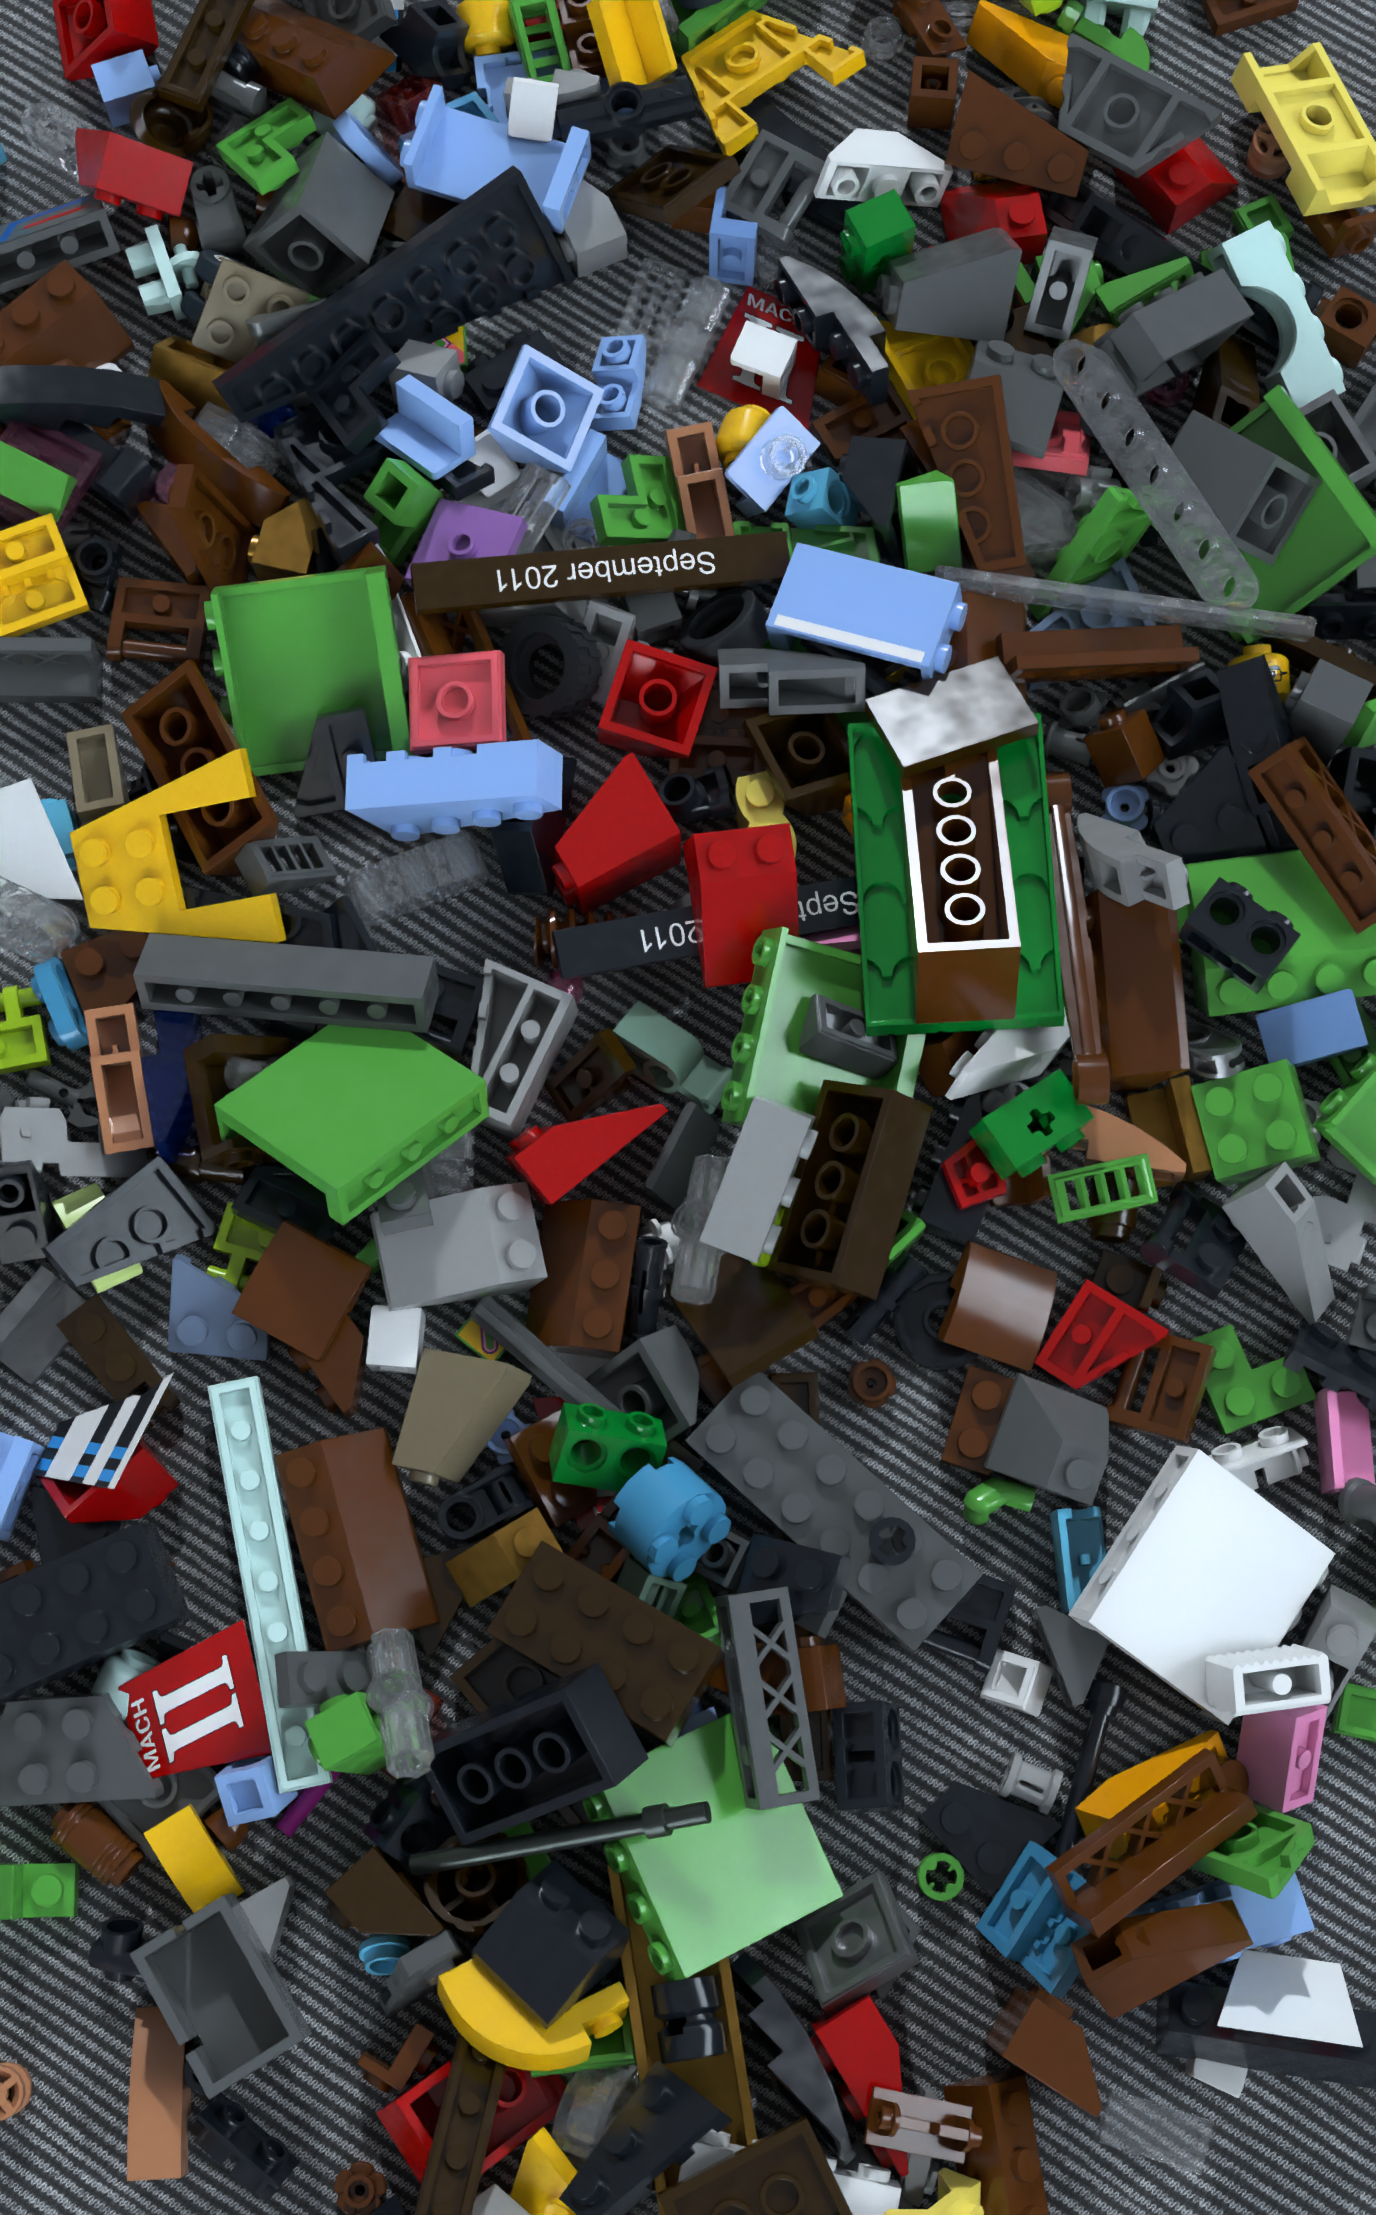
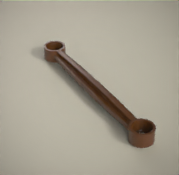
(1089, 1065)

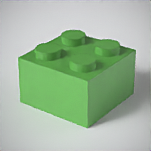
(1255, 1122)

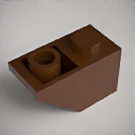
(339, 1370)

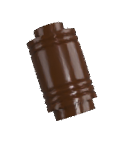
(96, 1843)

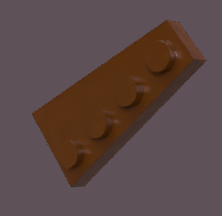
(972, 445)

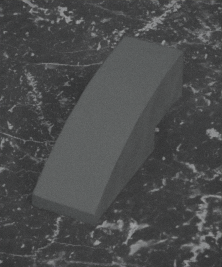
(789, 681)

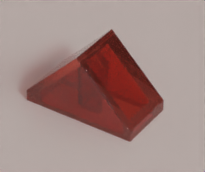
(402, 101)

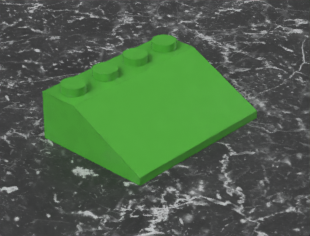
(1321, 961)

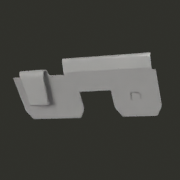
(46, 1141)
(1343, 1221)

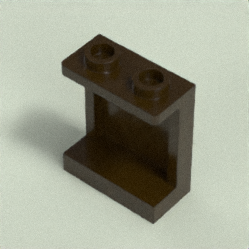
(205, 1073)

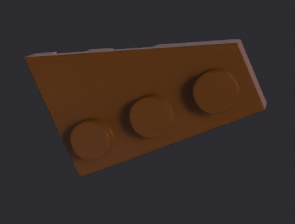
(1011, 143)

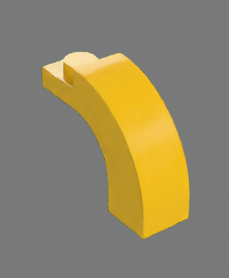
(511, 2035)

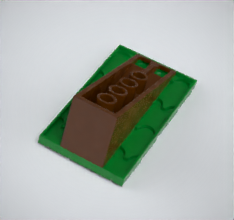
(955, 890)

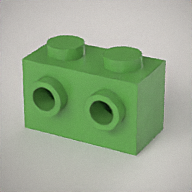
(346, 1736)

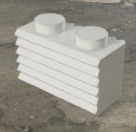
(1267, 1680)

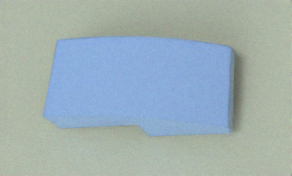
(621, 373)

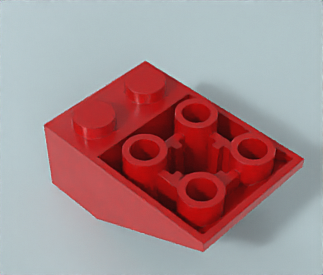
(865, 2056)

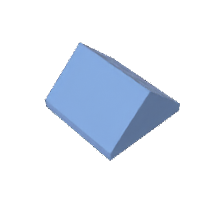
(544, 412)

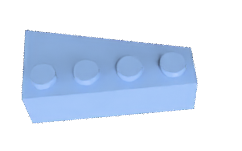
(455, 787)

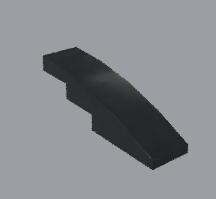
(90, 396)
(796, 2066)

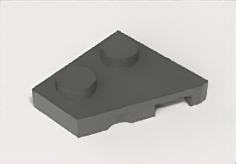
(419, 1970)

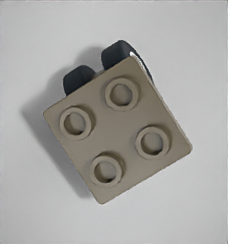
(228, 299)

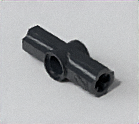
(653, 104)

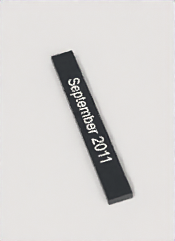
(672, 932)

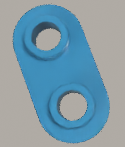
(56, 990)

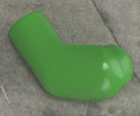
(994, 1494)

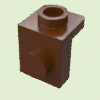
(1343, 231)
(414, 2056)

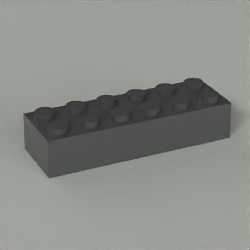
(831, 1503)

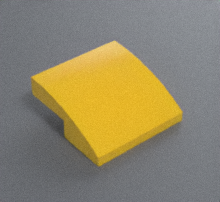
(40, 577)

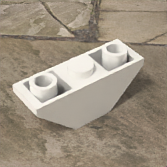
(881, 161)

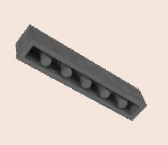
(287, 982)

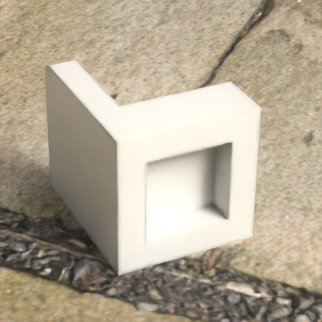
(767, 355)
(395, 1339)

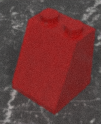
(616, 841)

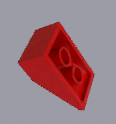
(738, 888)
(566, 1153)
(521, 2111)

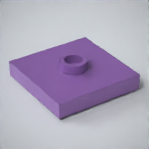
(466, 533)

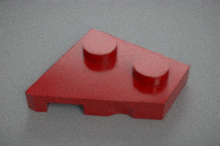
(1096, 1337)

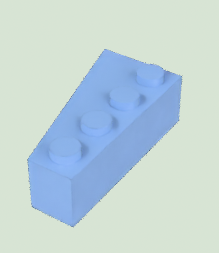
(1266, 1919)

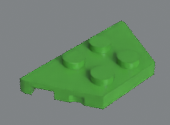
(1100, 541)
(1260, 1853)

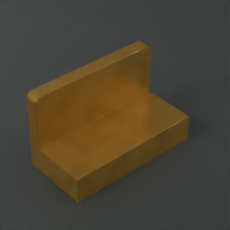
(189, 371)
(1173, 1120)

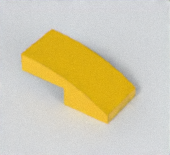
(192, 1859)

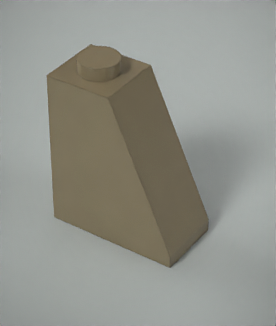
(454, 1414)

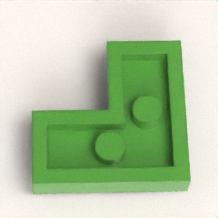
(260, 147)
(647, 511)
(1246, 1395)

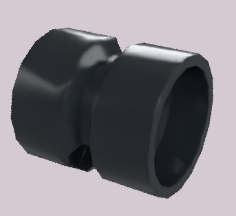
(689, 2019)

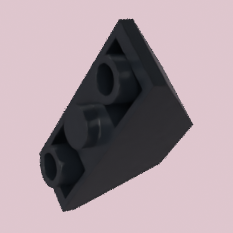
(528, 846)

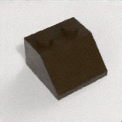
(803, 758)
(382, 1899)

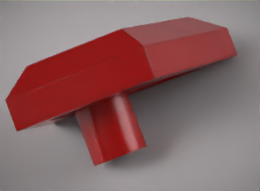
(972, 1177)

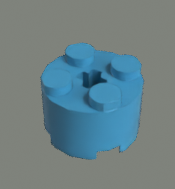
(669, 1519)

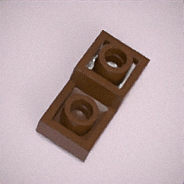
(580, 37)

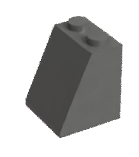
(322, 220)
(953, 287)
(1244, 484)

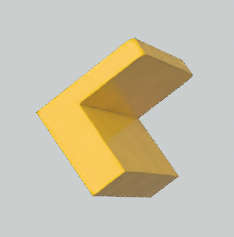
(632, 40)

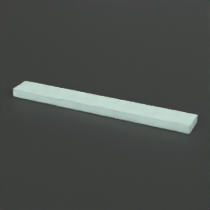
(265, 1568)

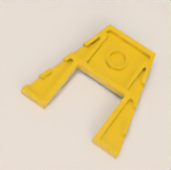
(132, 869)

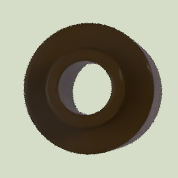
(1115, 1226)

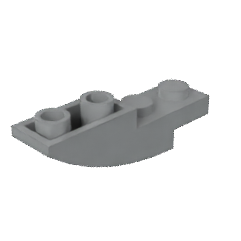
(1128, 868)

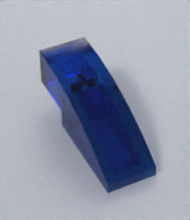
(168, 1081)

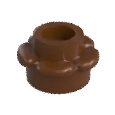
(874, 1370)
(359, 2174)

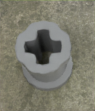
(1030, 1783)

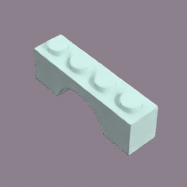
(1262, 272)

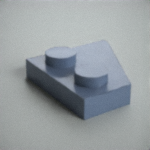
(203, 1317)

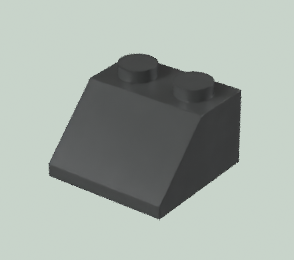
(1028, 389)

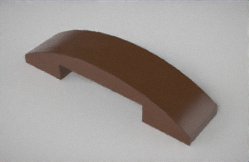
(185, 442)

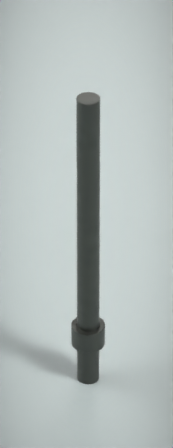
(654, 1822)

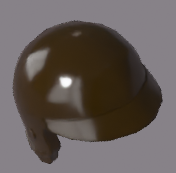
(170, 125)

